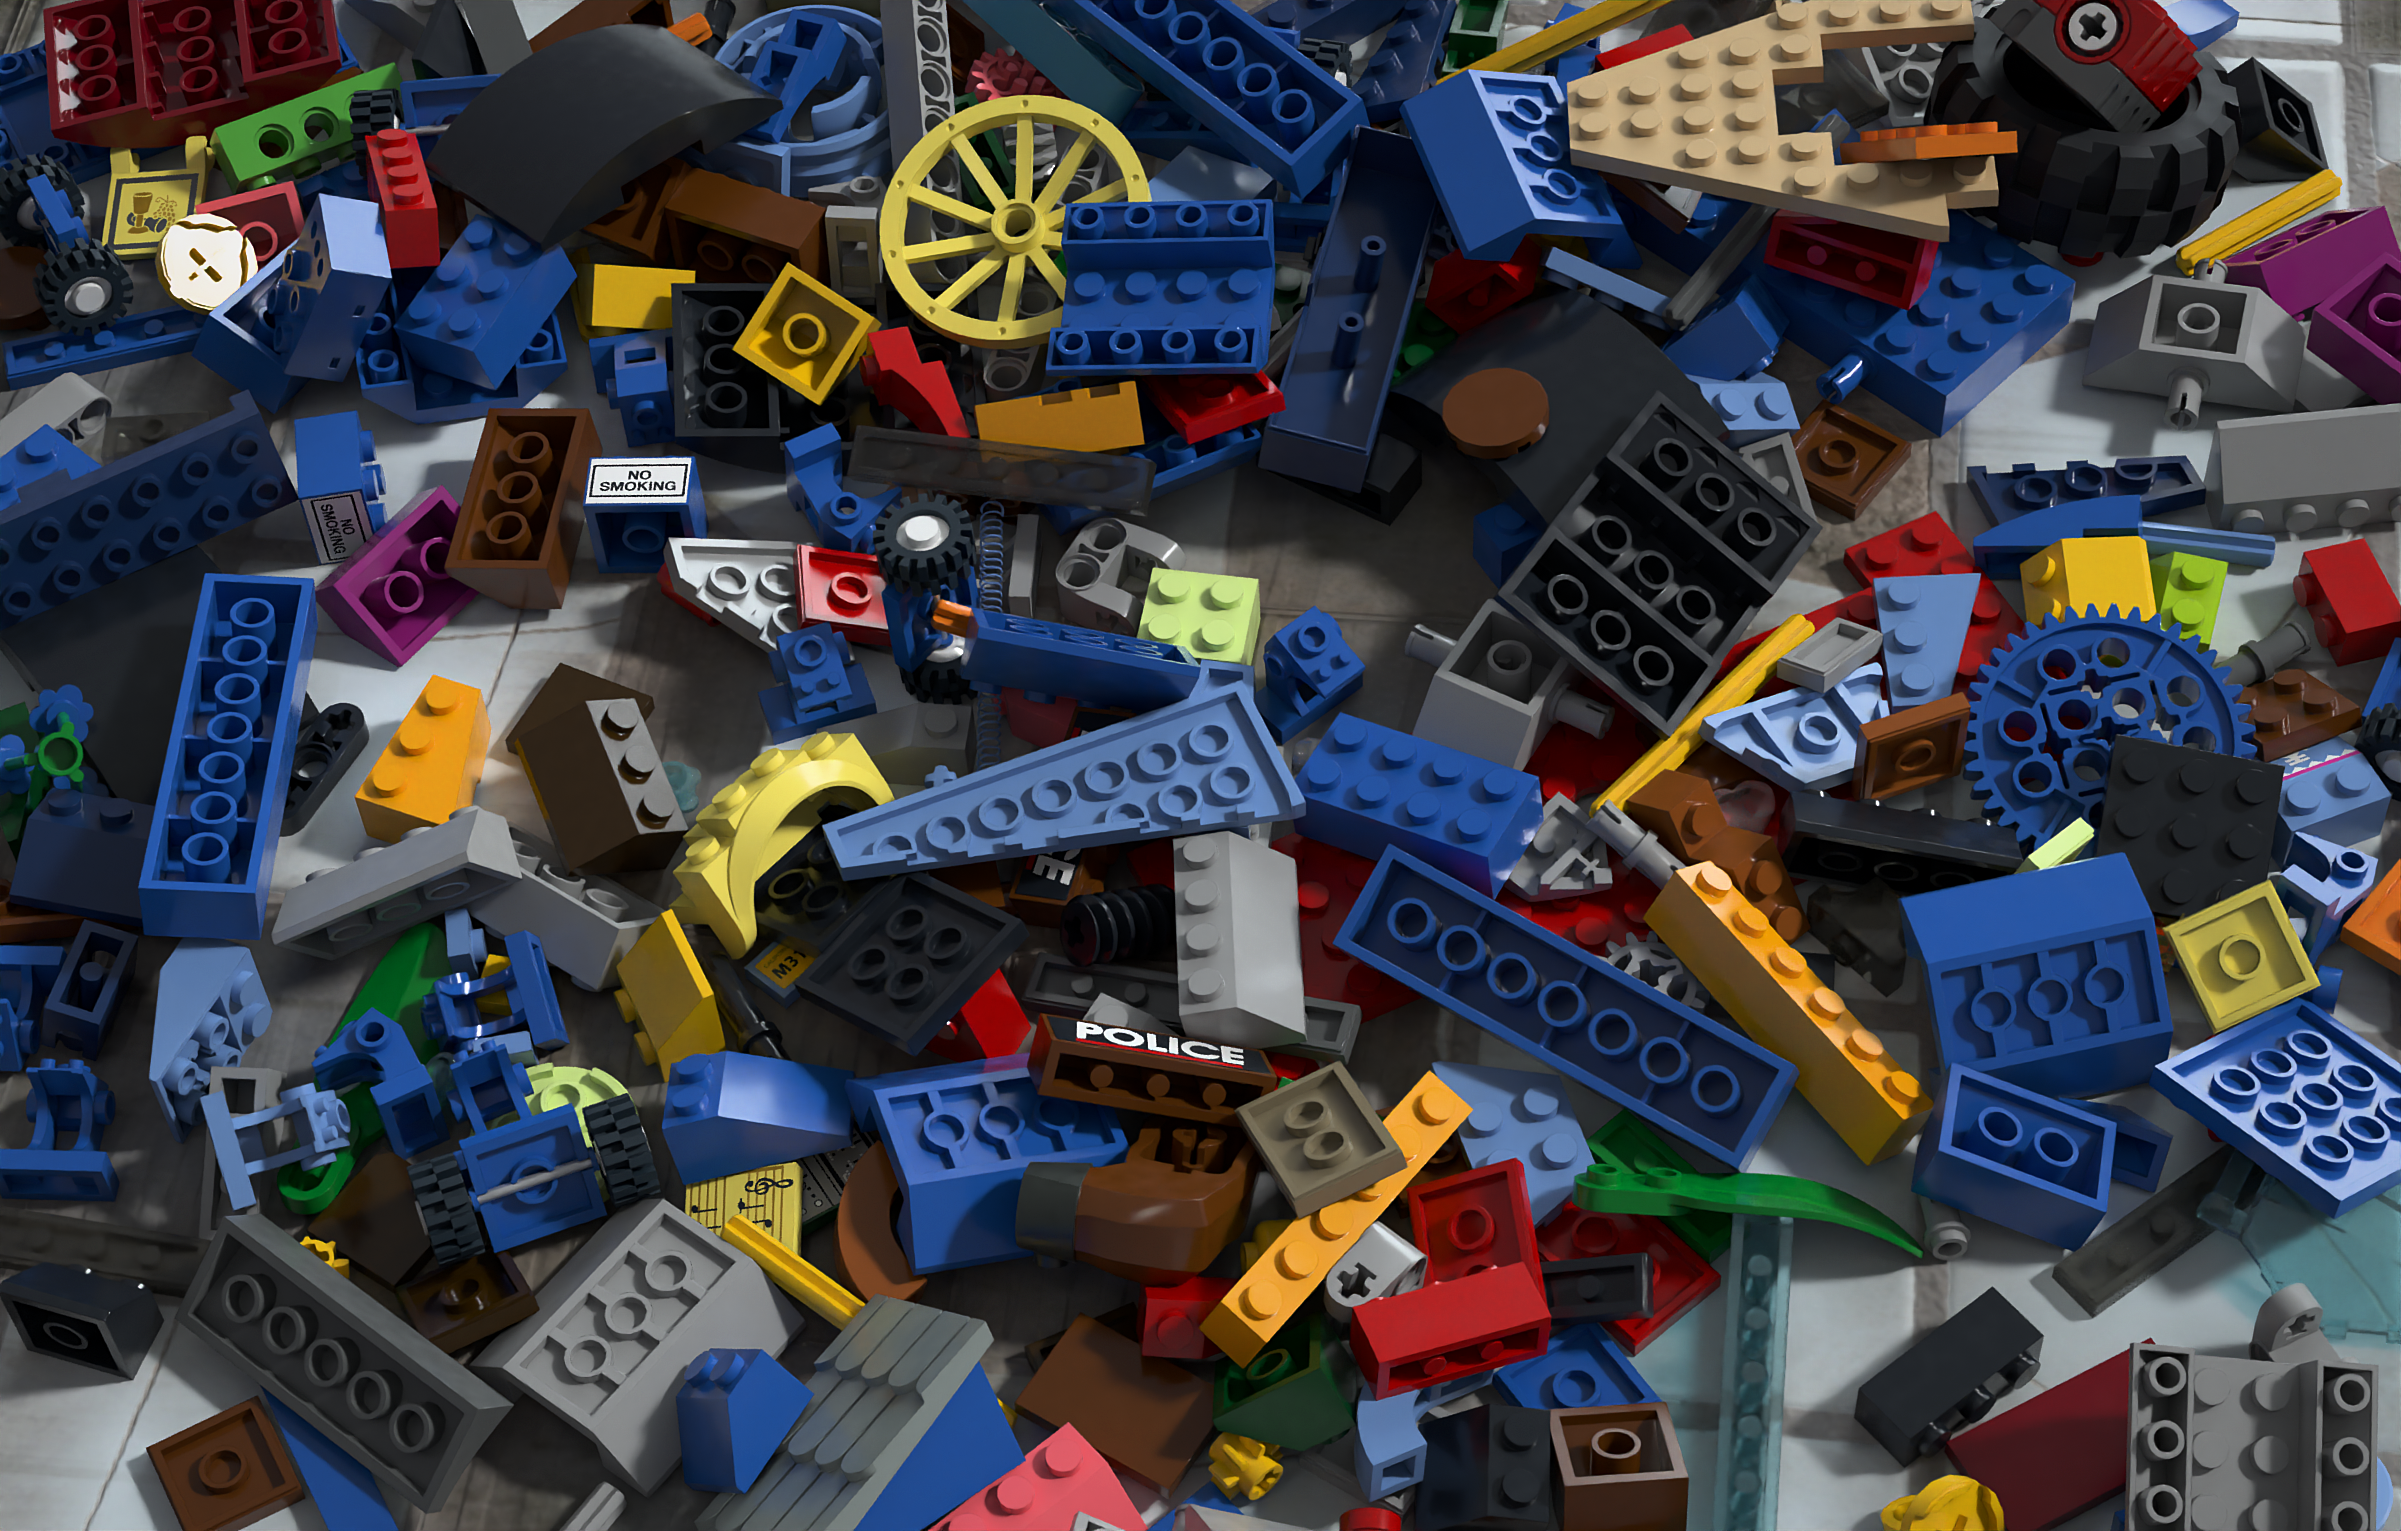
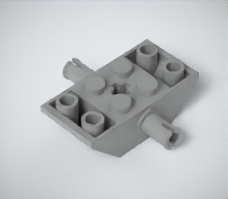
(2197, 344)
(1499, 690)

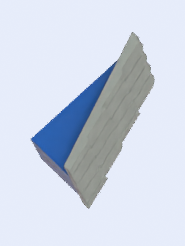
(891, 1434)

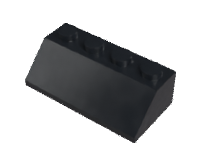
(1907, 850)

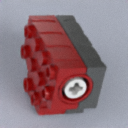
(2110, 54)

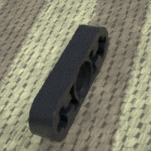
(317, 746)

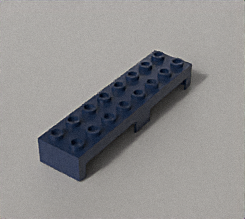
(1354, 315)
(137, 510)

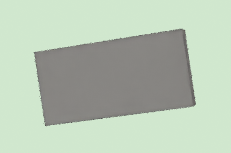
(1829, 655)

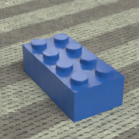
(1427, 799)

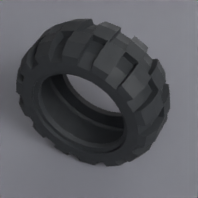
(2073, 173)

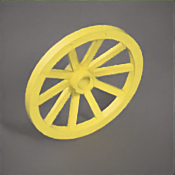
(1007, 219)

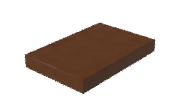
(1128, 1406)

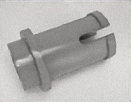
(1945, 1232)

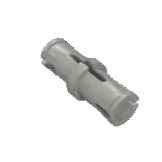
(1634, 844)

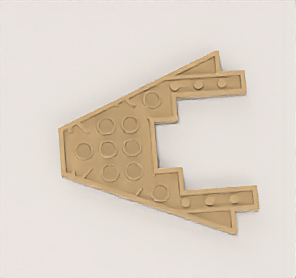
(1709, 118)

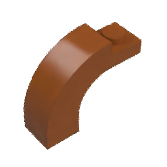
(863, 1241)

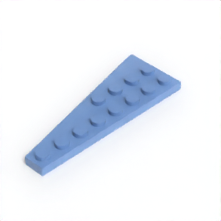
(1141, 779)

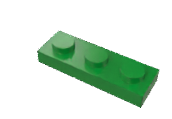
(1635, 1149)

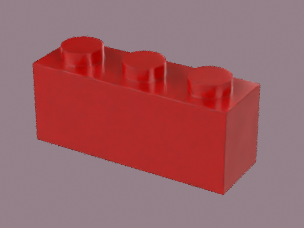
(1449, 1330)

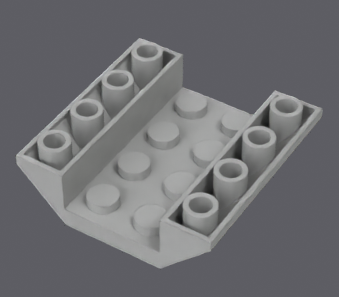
(626, 1328)
(2249, 1443)

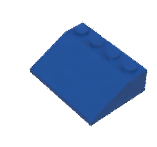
(1074, 664)

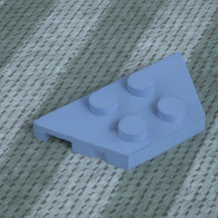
(1801, 734)
(1523, 1119)

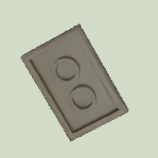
(1320, 1139)

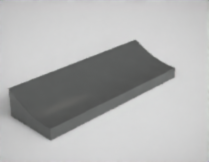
(340, 1359)

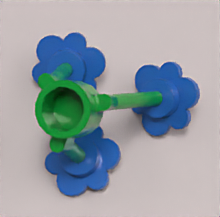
(58, 753)

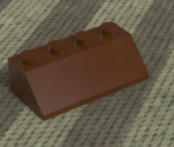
(524, 506)

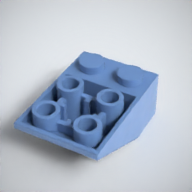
(204, 1018)

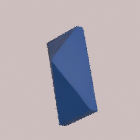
(2138, 1146)

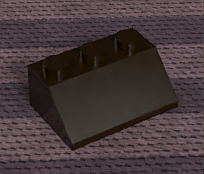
(603, 789)

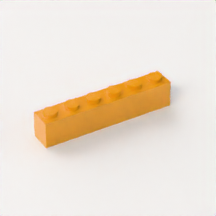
(1789, 1011)
(1319, 1240)

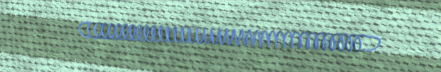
(990, 607)

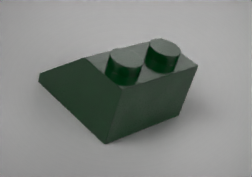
(1291, 1391)

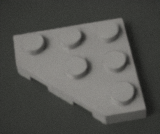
(740, 584)

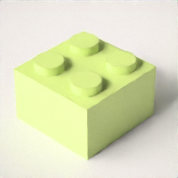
(1203, 612)

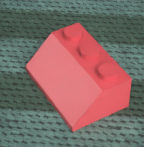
(1047, 1492)

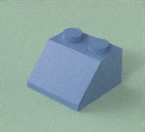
(1750, 407)

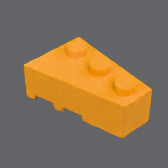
(1076, 420)
(428, 763)

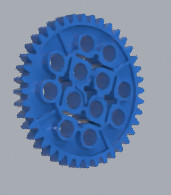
(2021, 695)

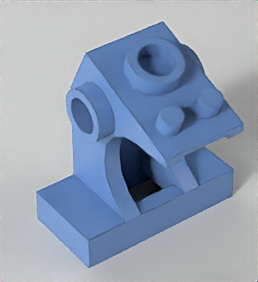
(318, 1121)

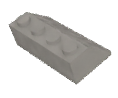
(2305, 470)
(398, 885)
(580, 920)
(1238, 942)

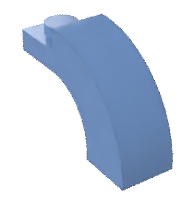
(1387, 1440)

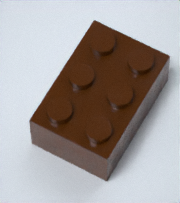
(744, 231)

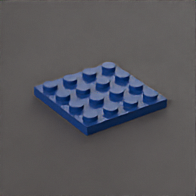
(2298, 1102)

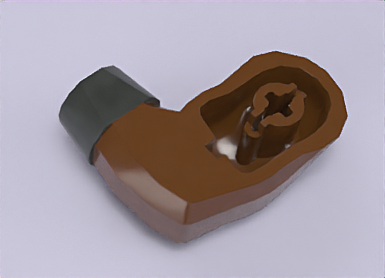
(1149, 1218)

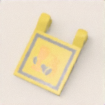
(149, 203)

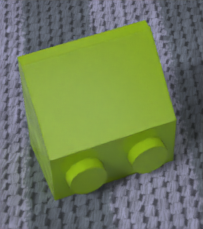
(2185, 592)

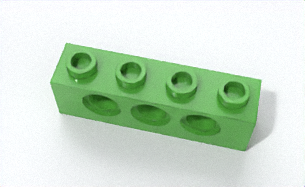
(284, 124)

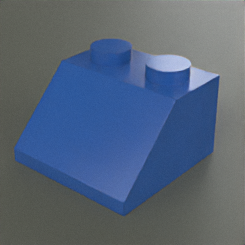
(734, 1416)

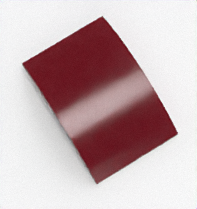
(180, 66)

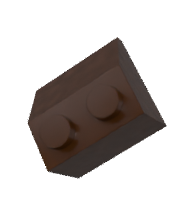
(1617, 1469)

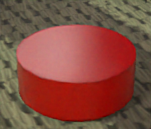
(1369, 1520)

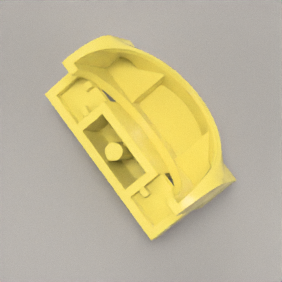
(760, 822)

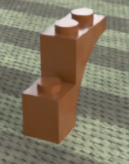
(1695, 831)

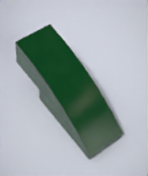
(1475, 32)

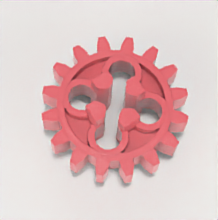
(994, 76)

